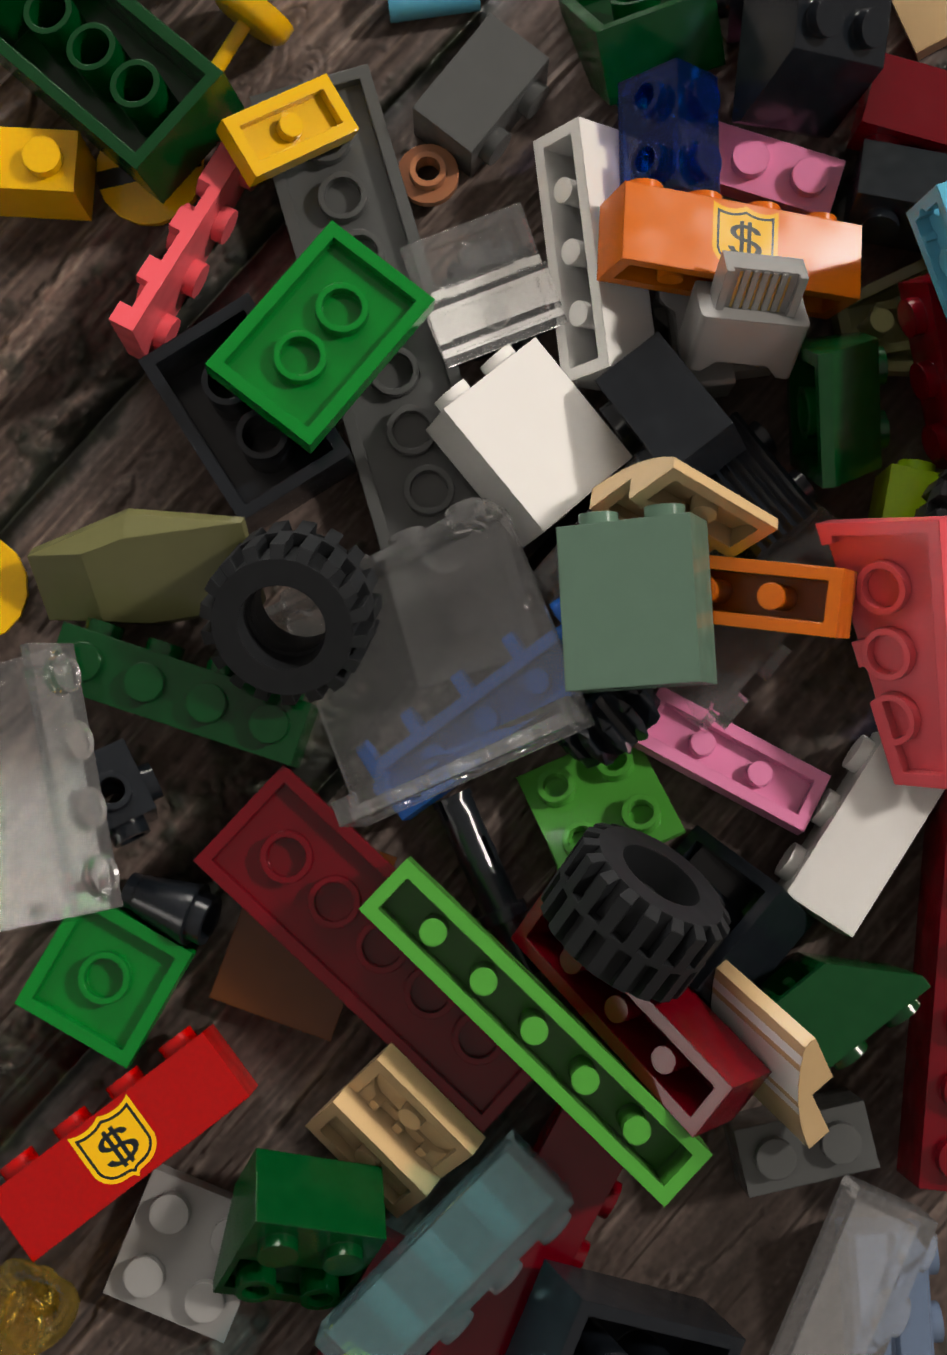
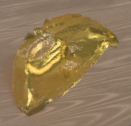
(34, 1307)

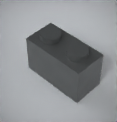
(482, 96)
(773, 1159)

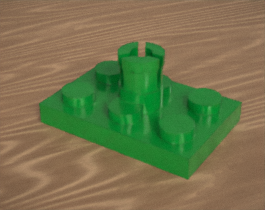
(320, 336)

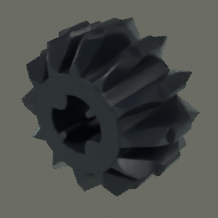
(619, 722)

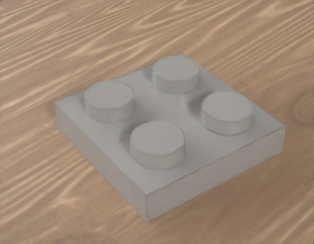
(174, 1254)

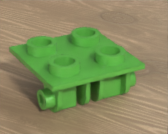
(572, 798)

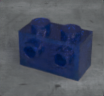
(670, 127)

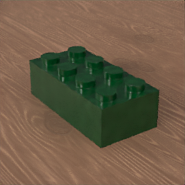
(120, 83)

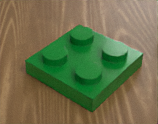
(106, 981)

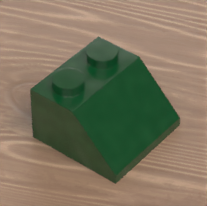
(635, 35)
(836, 408)

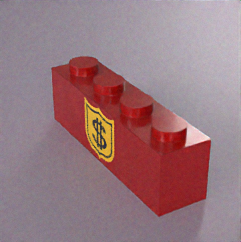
(122, 1141)

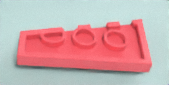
(183, 267)
(901, 634)

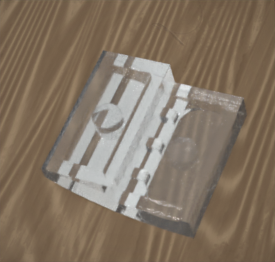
(484, 285)

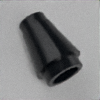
(174, 907)

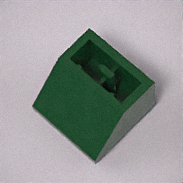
(843, 1000)
(300, 1229)

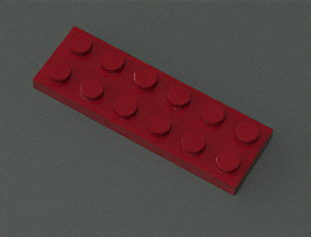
(305, 886)

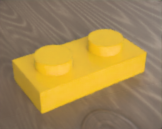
(287, 130)

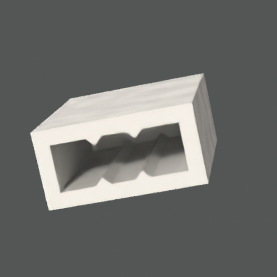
(526, 438)

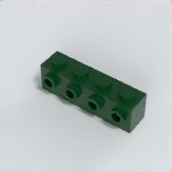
(184, 695)

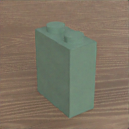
(636, 601)

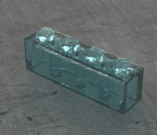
(453, 1257)

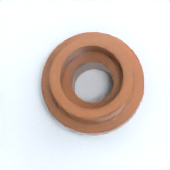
(434, 191)

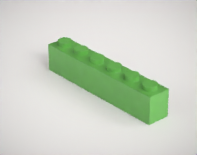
(536, 1030)

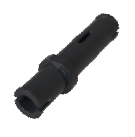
(484, 871)

